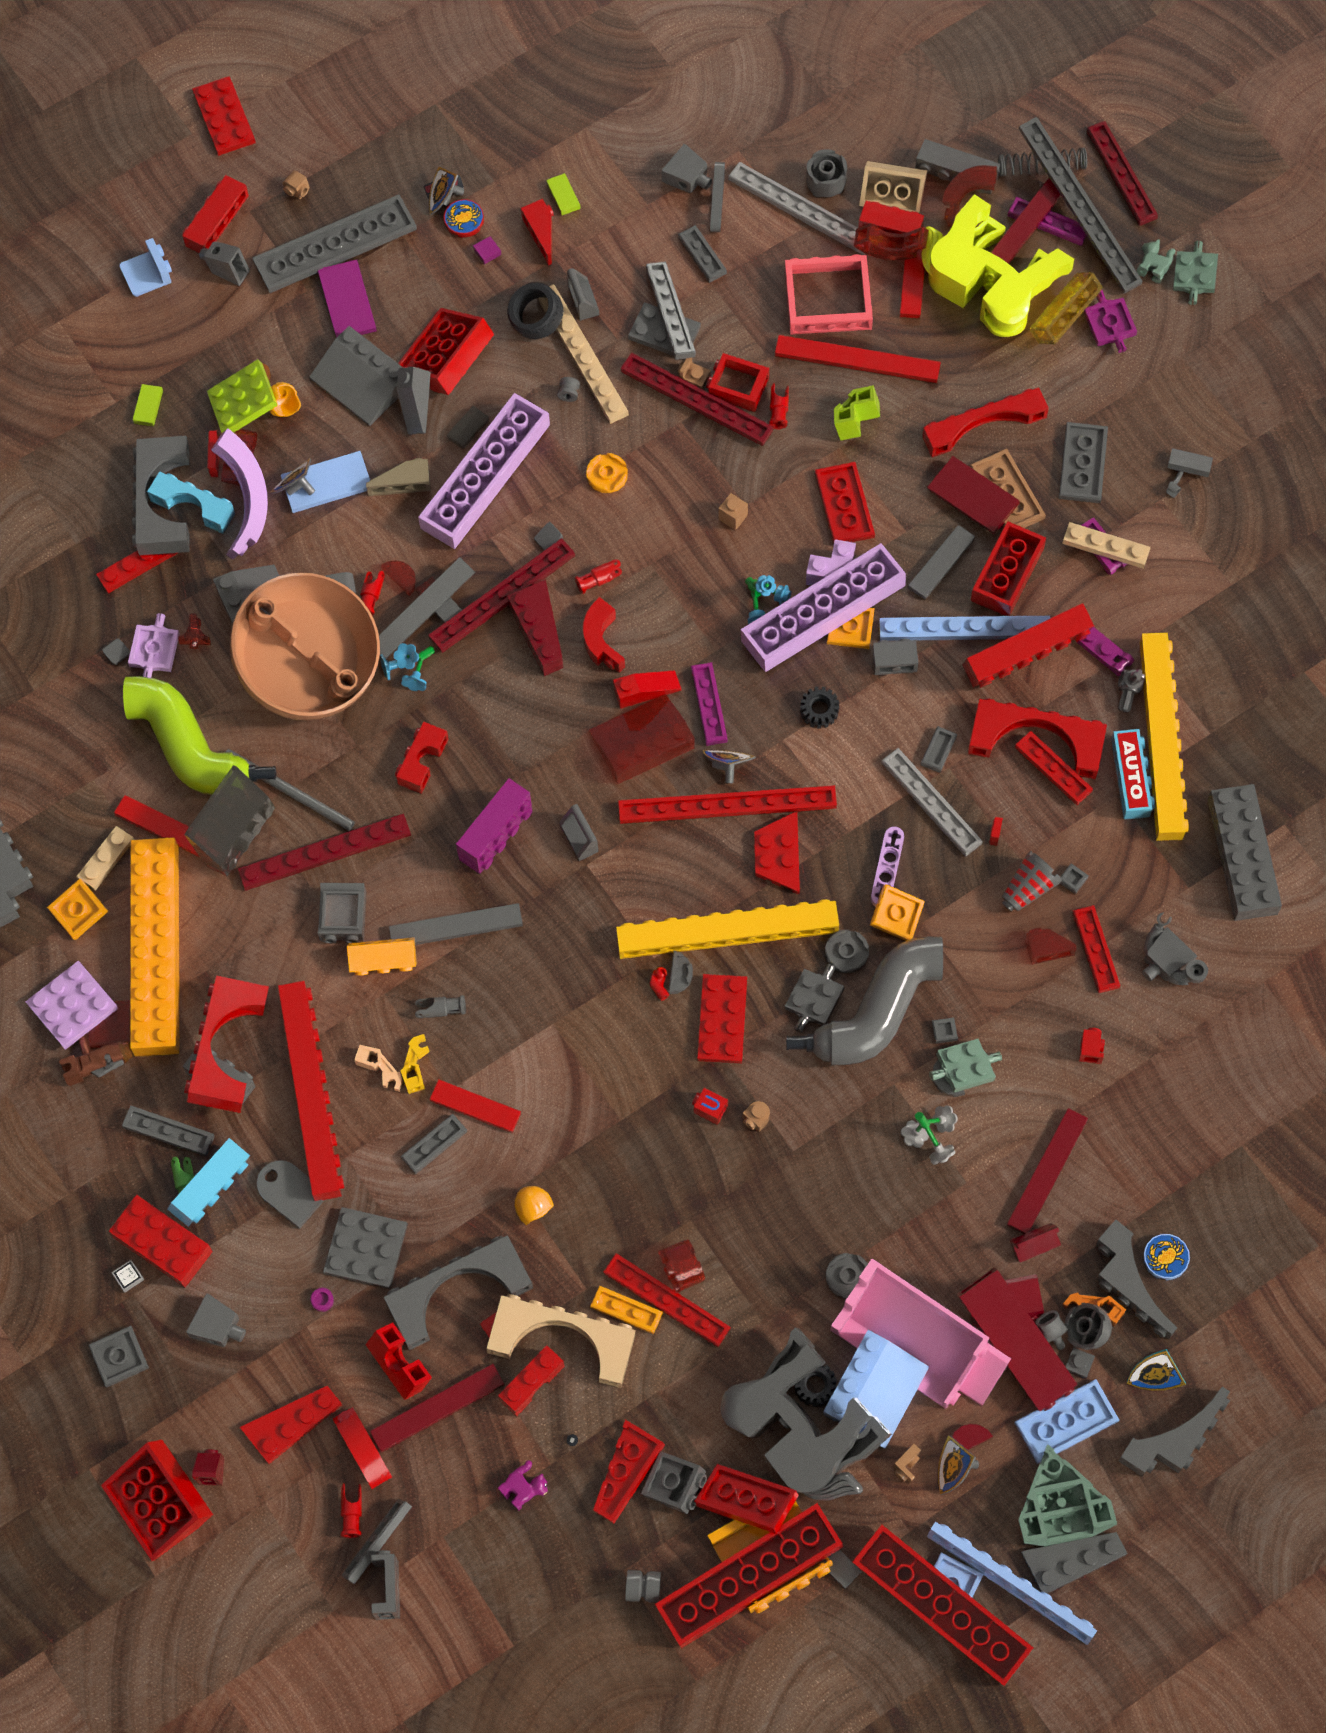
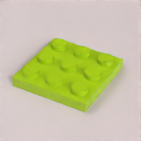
(242, 397)

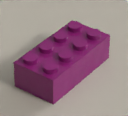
(494, 826)

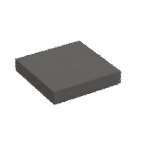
(118, 1356)

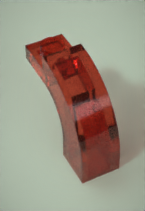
(971, 179)
(890, 246)

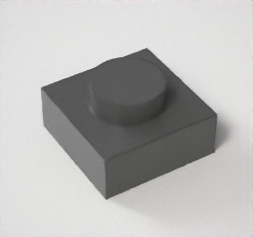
(1079, 1363)

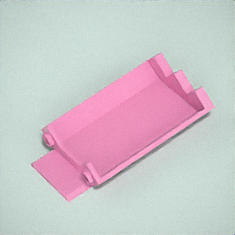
(905, 1316)

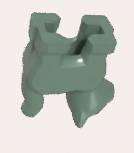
(1153, 262)

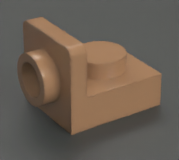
(693, 373)
(908, 1459)

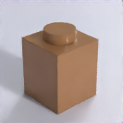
(733, 511)

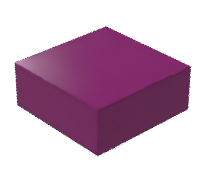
(487, 250)

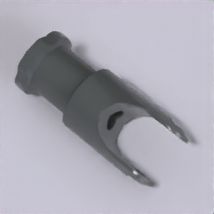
(440, 1006)

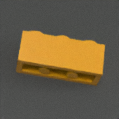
(382, 955)

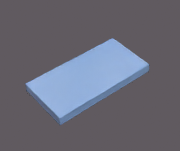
(331, 481)
(1068, 1421)

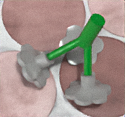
(915, 1133)

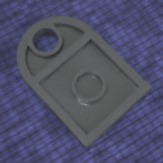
(289, 1193)

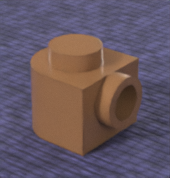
(296, 185)
(756, 1116)

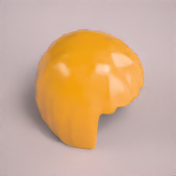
(286, 399)
(532, 1203)

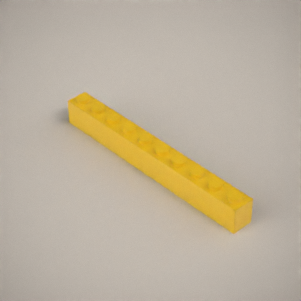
(1162, 737)
(727, 929)

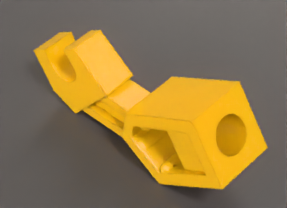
(414, 1053)

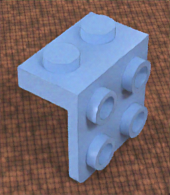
(147, 270)

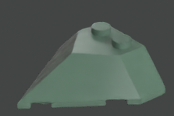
(1063, 1505)

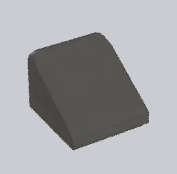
(548, 536)

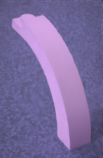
(253, 487)

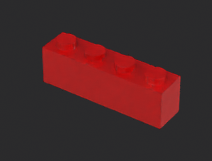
(215, 214)

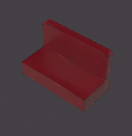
(1035, 1242)

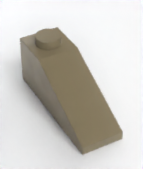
(404, 478)

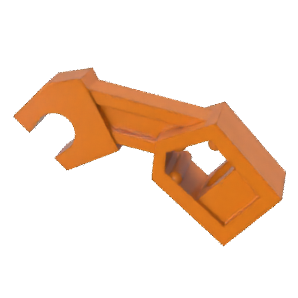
(1115, 1314)

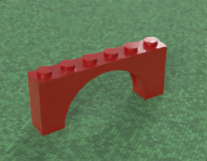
(1082, 736)
(209, 1083)

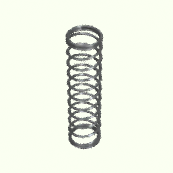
(1083, 160)

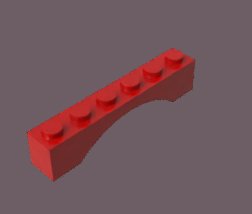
(1022, 408)

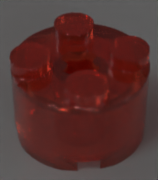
(681, 1265)

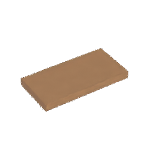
(1004, 472)

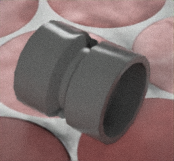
(643, 1586)

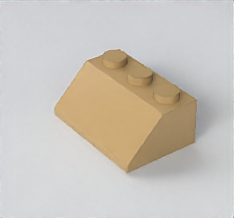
(893, 186)

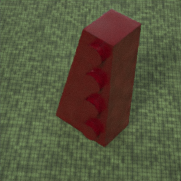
(536, 621)

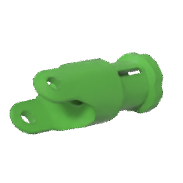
(181, 1177)

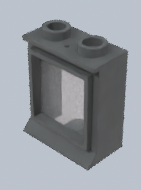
(342, 912)

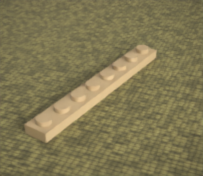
(588, 364)

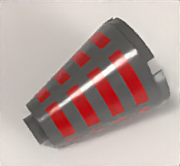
(1029, 882)

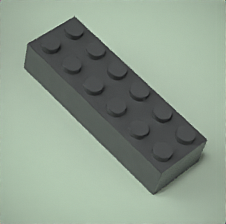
(1244, 852)

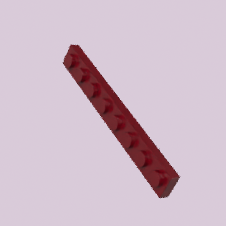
(697, 399)
(496, 598)
(324, 852)

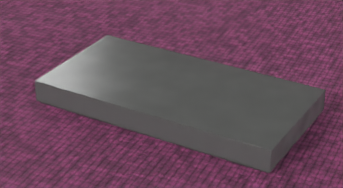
(1083, 462)

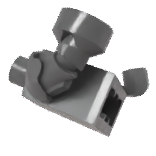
(1171, 957)

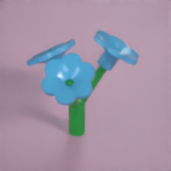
(406, 658)

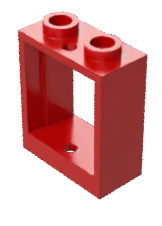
(733, 397)

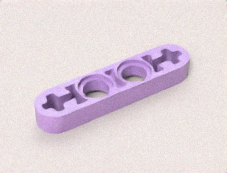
(887, 867)

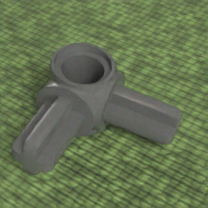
(1129, 684)

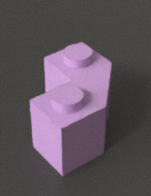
(821, 567)

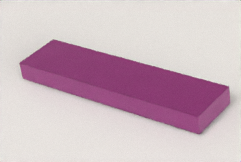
(1052, 223)
(709, 704)

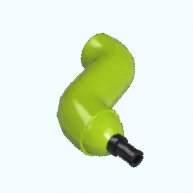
(182, 737)

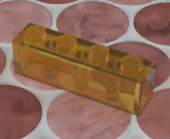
(1066, 308)

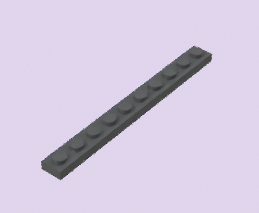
(1080, 205)

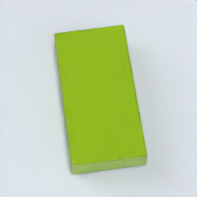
(563, 194)
(147, 405)

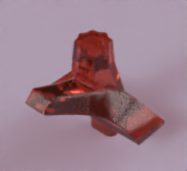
(194, 635)

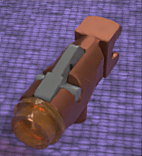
(95, 1062)

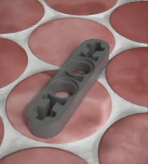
(717, 197)

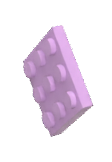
(71, 1005)

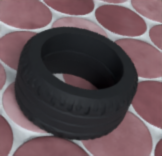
(522, 298)

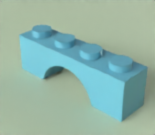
(169, 491)

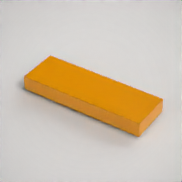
(626, 1309)

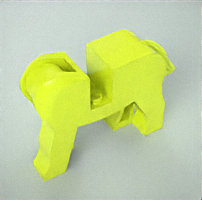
(961, 266)

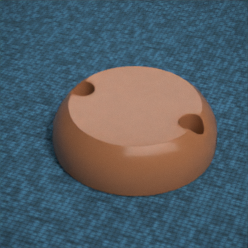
(304, 646)

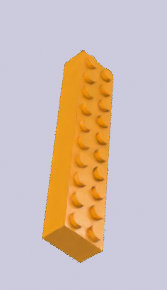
(154, 947)

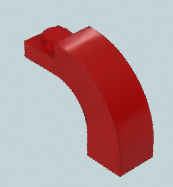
(595, 623)
(362, 1447)

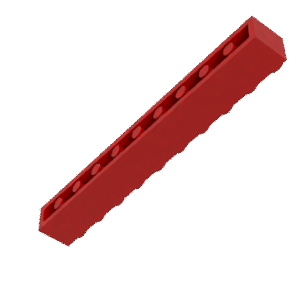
(310, 1091)

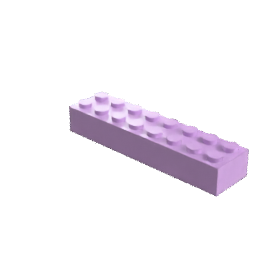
(484, 471)
(823, 607)

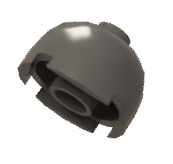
(1088, 1326)

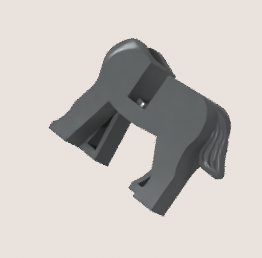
(804, 1456)

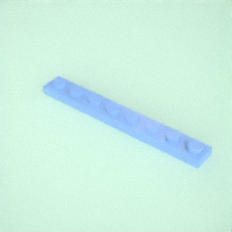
(956, 627)
(1007, 1580)

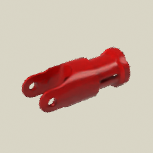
(779, 408)
(598, 576)
(371, 591)
(351, 1513)

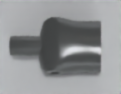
(1052, 1328)

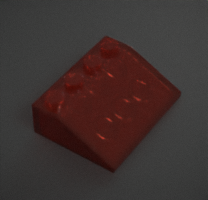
(643, 738)

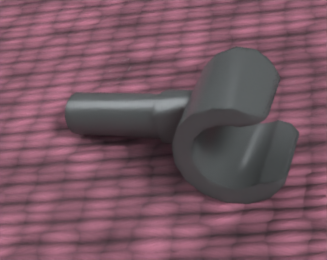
(1173, 489)

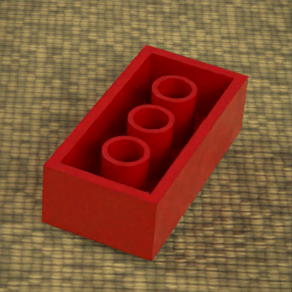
(1008, 569)
(160, 1241)

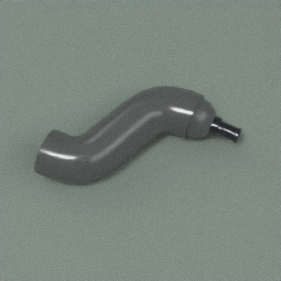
(880, 1008)

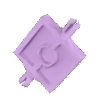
(153, 647)

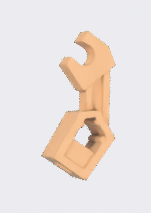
(388, 1072)

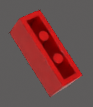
(890, 218)

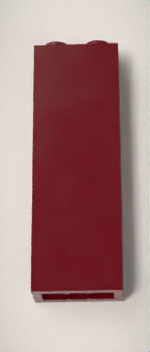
(1019, 1338)

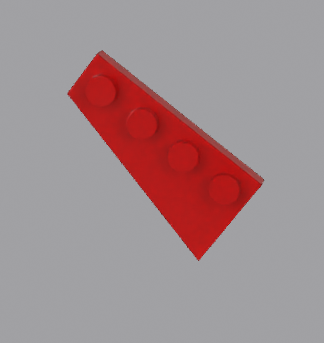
(287, 1425)
(630, 1464)

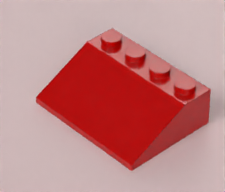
(448, 348)
(156, 1499)

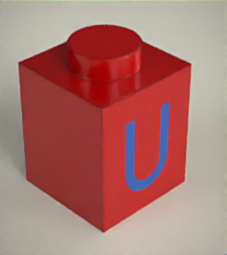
(710, 1105)

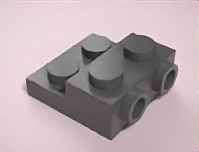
(674, 1482)

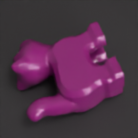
(521, 1488)

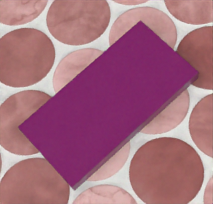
(347, 298)

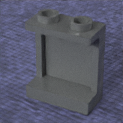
(391, 1608)

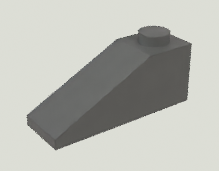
(414, 395)

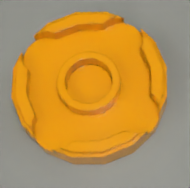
(607, 473)

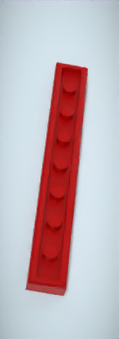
(857, 359)

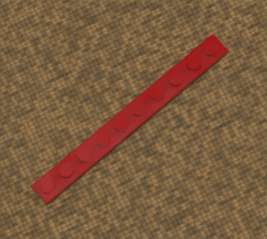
(727, 804)

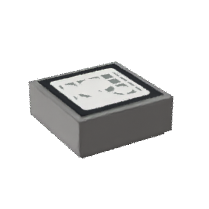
(128, 1276)

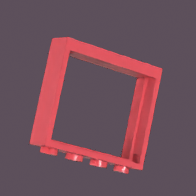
(830, 322)

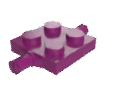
(1110, 321)

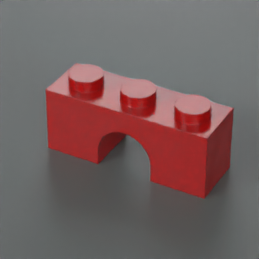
(427, 741)
(387, 1350)
(530, 1379)

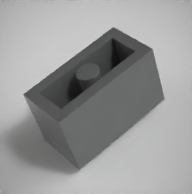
(895, 657)

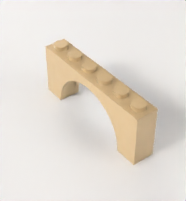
(518, 1318)

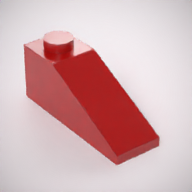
(538, 221)
(644, 687)

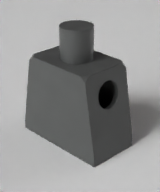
(686, 171)
(225, 262)
(215, 1323)

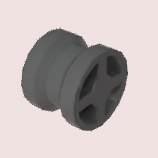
(568, 389)

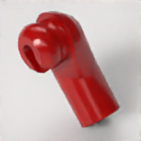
(657, 981)

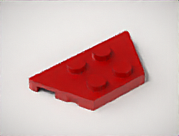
(778, 853)

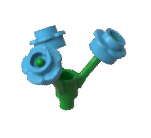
(764, 586)

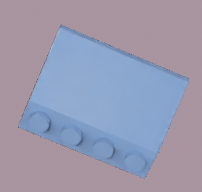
(881, 1379)

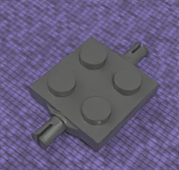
(814, 997)

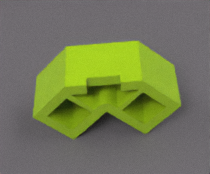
(860, 406)

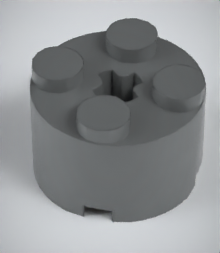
(826, 173)

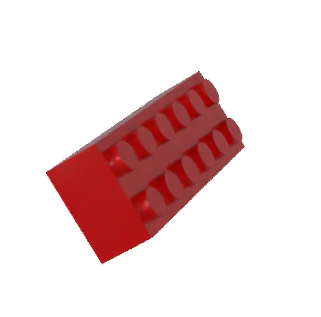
(1030, 644)

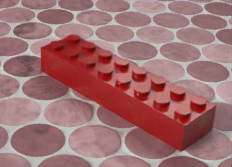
(749, 1575)
(943, 1605)

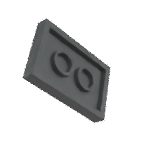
(650, 330)

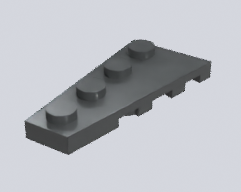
(1068, 1561)

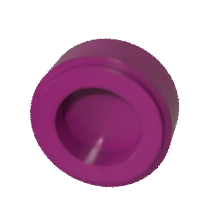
(322, 1299)

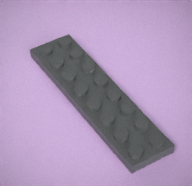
(334, 243)

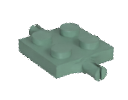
(1195, 272)
(965, 1065)

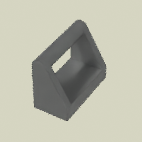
(582, 295)
(579, 833)

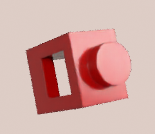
(1092, 1046)

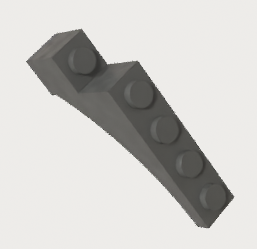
(13, 879)
(1124, 1280)
(1175, 1445)

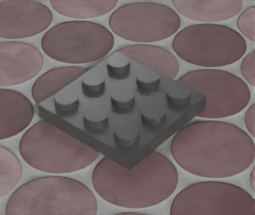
(365, 1248)

